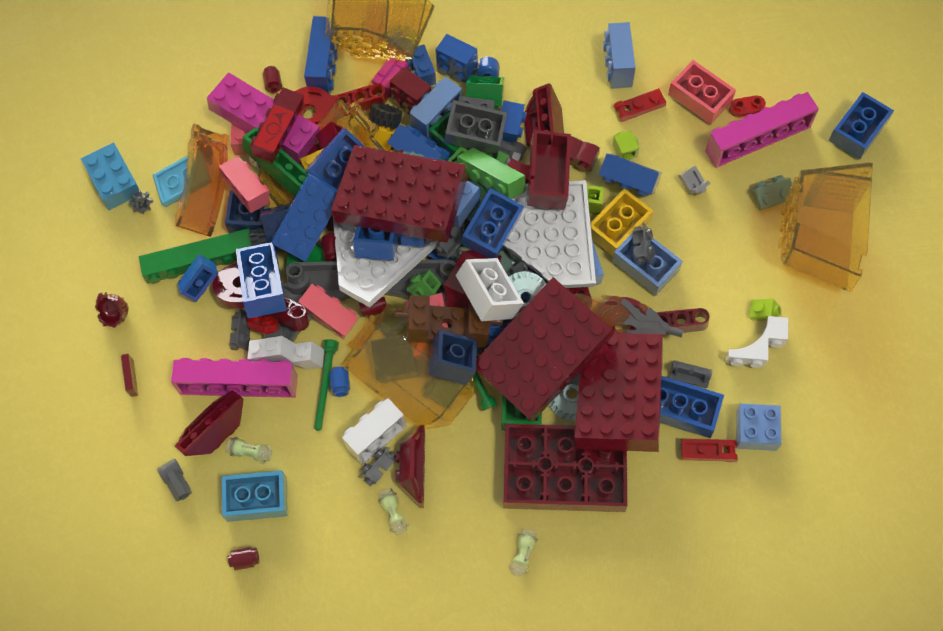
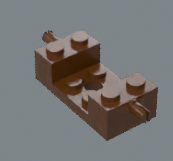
(426, 320)

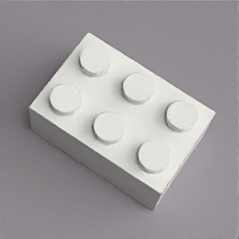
(489, 289)
(374, 431)

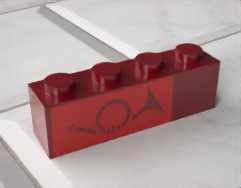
(277, 124)

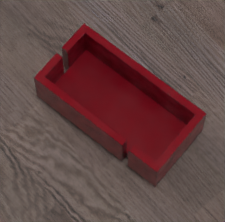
(549, 170)

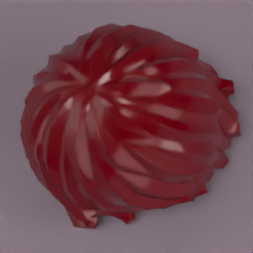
(112, 309)

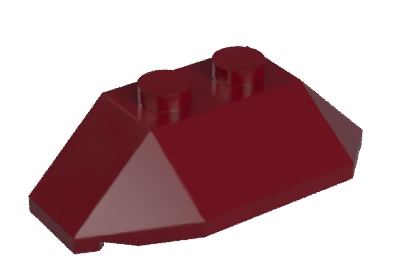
(543, 113)
(453, 290)
(212, 426)
(412, 466)

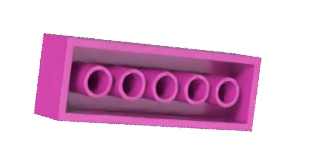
(248, 107)
(761, 129)
(244, 377)

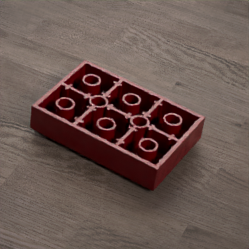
(400, 193)
(543, 349)
(621, 395)
(551, 474)

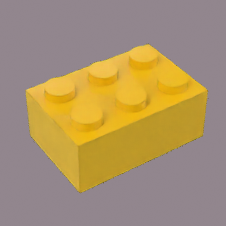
(619, 220)

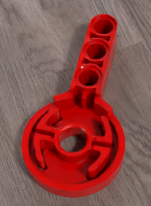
(325, 102)

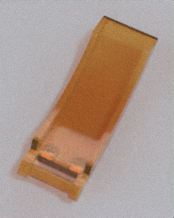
(203, 181)

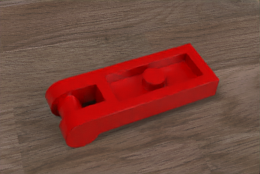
(640, 105)
(708, 450)

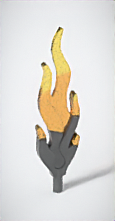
(627, 314)

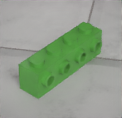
(492, 173)

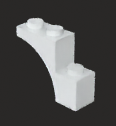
(305, 355)
(756, 355)

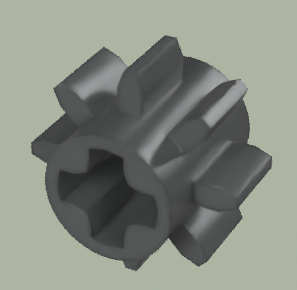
(141, 196)

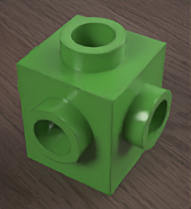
(424, 284)

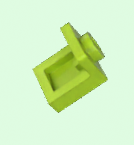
(762, 308)

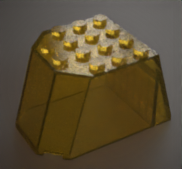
(378, 26)
(828, 223)

